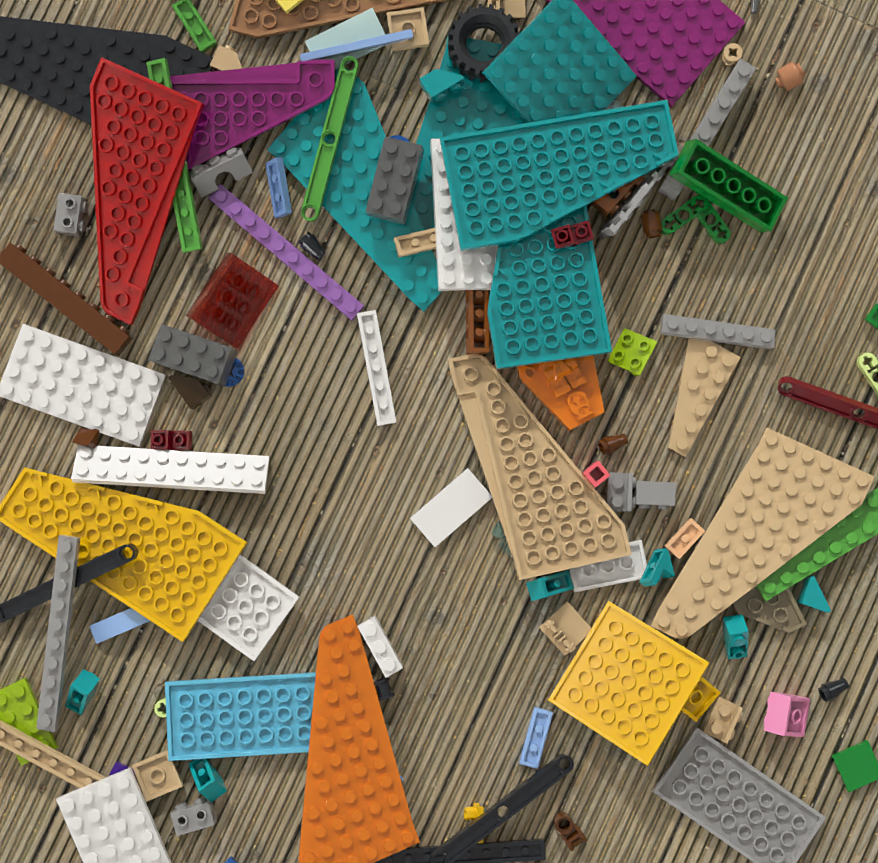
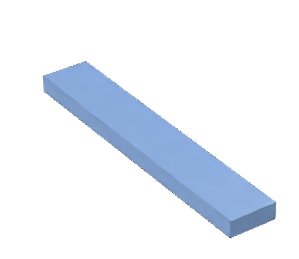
(358, 46)

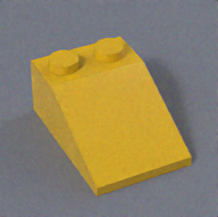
(700, 699)

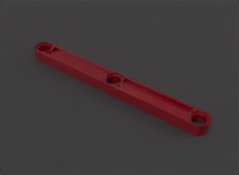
(829, 401)

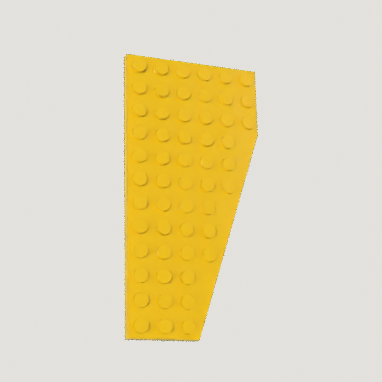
(179, 548)

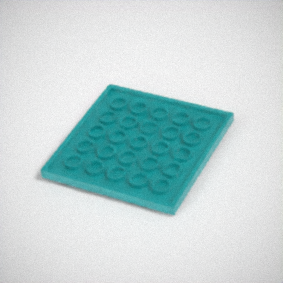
(559, 66)

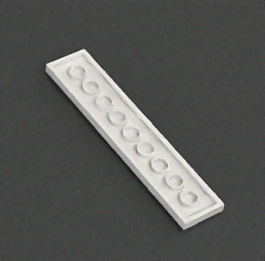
(171, 469)

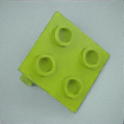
(632, 351)

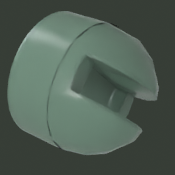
(498, 531)

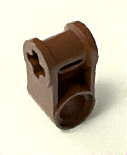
(571, 832)

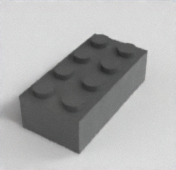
(395, 180)
(193, 355)

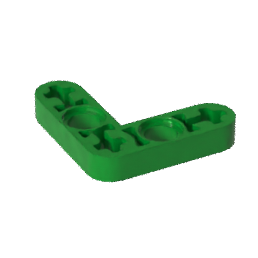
(707, 209)

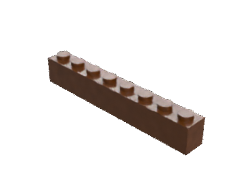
(64, 299)

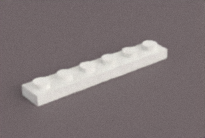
(376, 368)

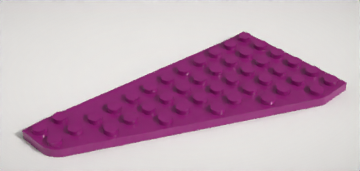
(251, 102)

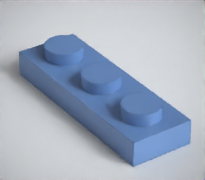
(278, 187)

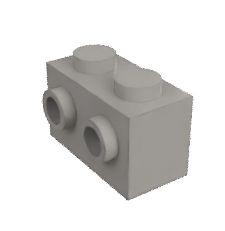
(70, 215)
(655, 493)
(193, 816)

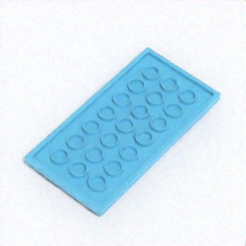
(239, 716)

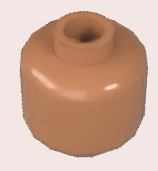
(790, 76)

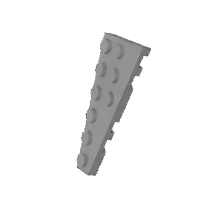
(633, 201)

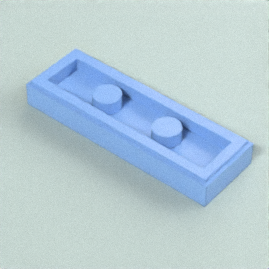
(535, 737)

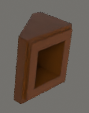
(86, 437)

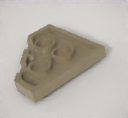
(777, 612)

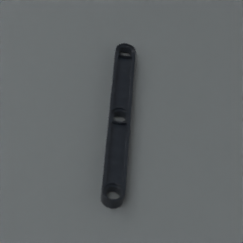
(84, 574)
(514, 801)

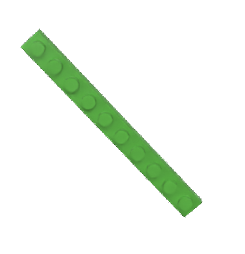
(183, 200)

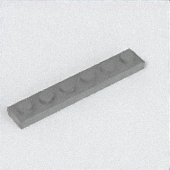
(717, 331)

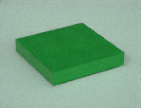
(856, 765)

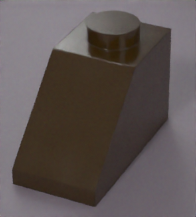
(191, 390)

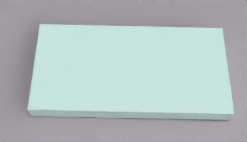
(354, 29)

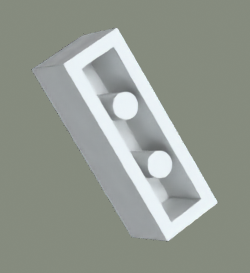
(380, 646)

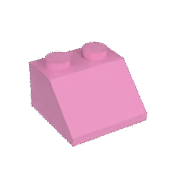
(786, 714)

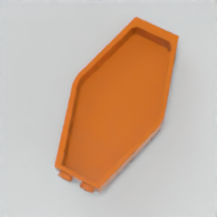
(566, 389)

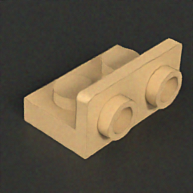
(723, 720)

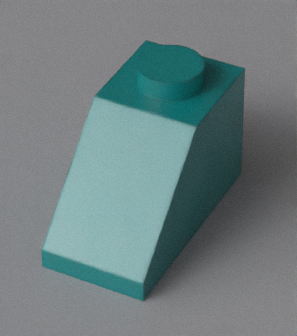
(550, 585)
(82, 691)
(207, 779)

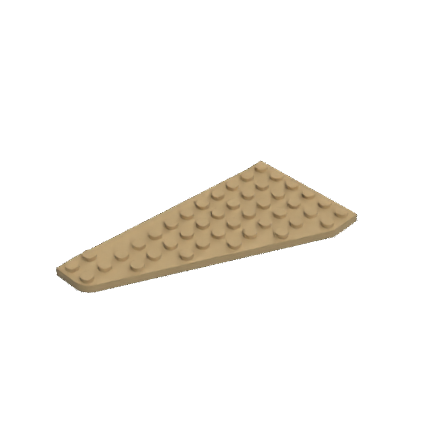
(540, 495)
(769, 516)

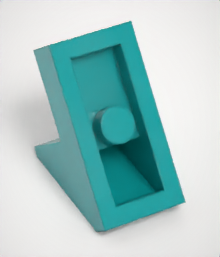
(657, 567)

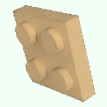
(405, 20)
(157, 775)

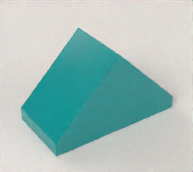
(812, 595)

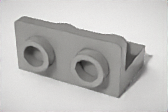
(619, 491)

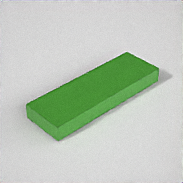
(194, 25)

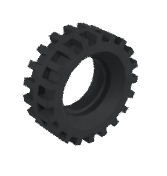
(469, 22)

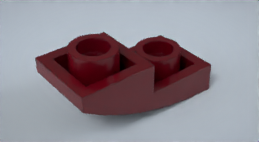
(572, 235)
(171, 440)

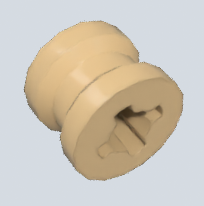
(728, 58)

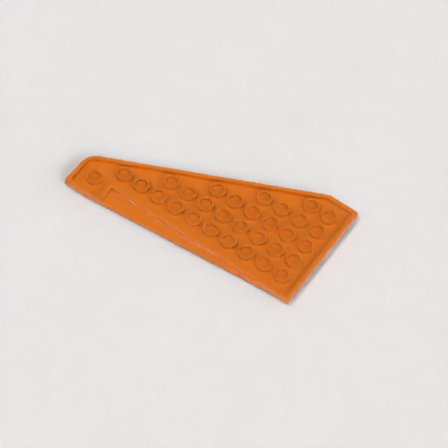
(352, 781)

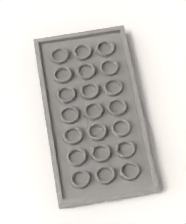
(737, 802)

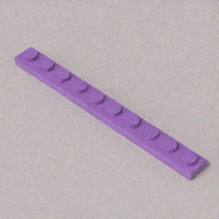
(286, 252)

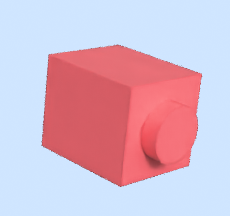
(596, 473)

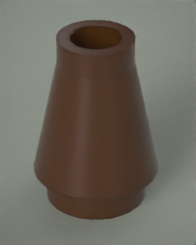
(612, 443)

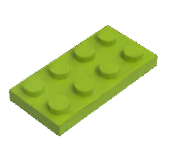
(20, 710)

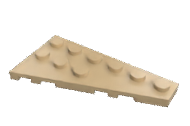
(700, 385)

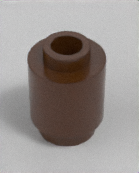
(651, 224)

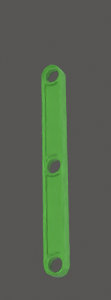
(333, 126)

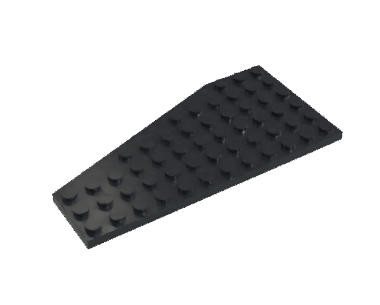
(60, 59)

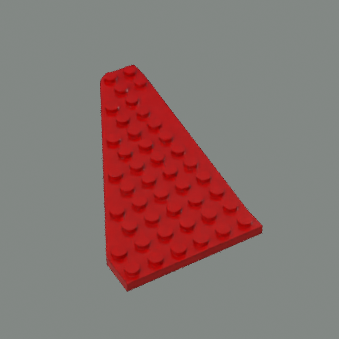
(138, 160)

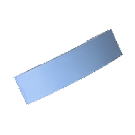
(117, 624)

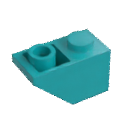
(440, 83)
(735, 636)

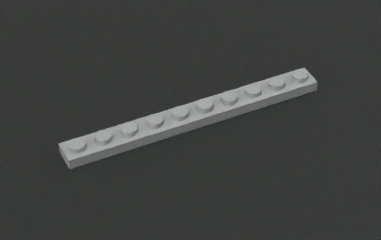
(58, 633)

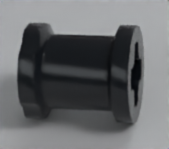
(384, 689)

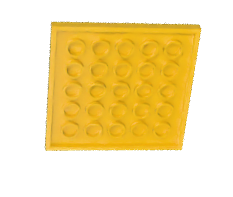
(628, 682)

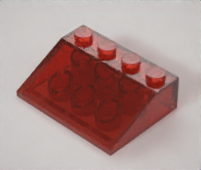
(232, 300)

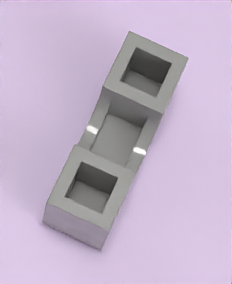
(205, 175)

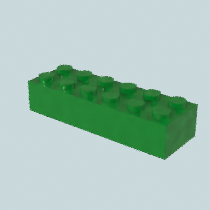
(728, 186)

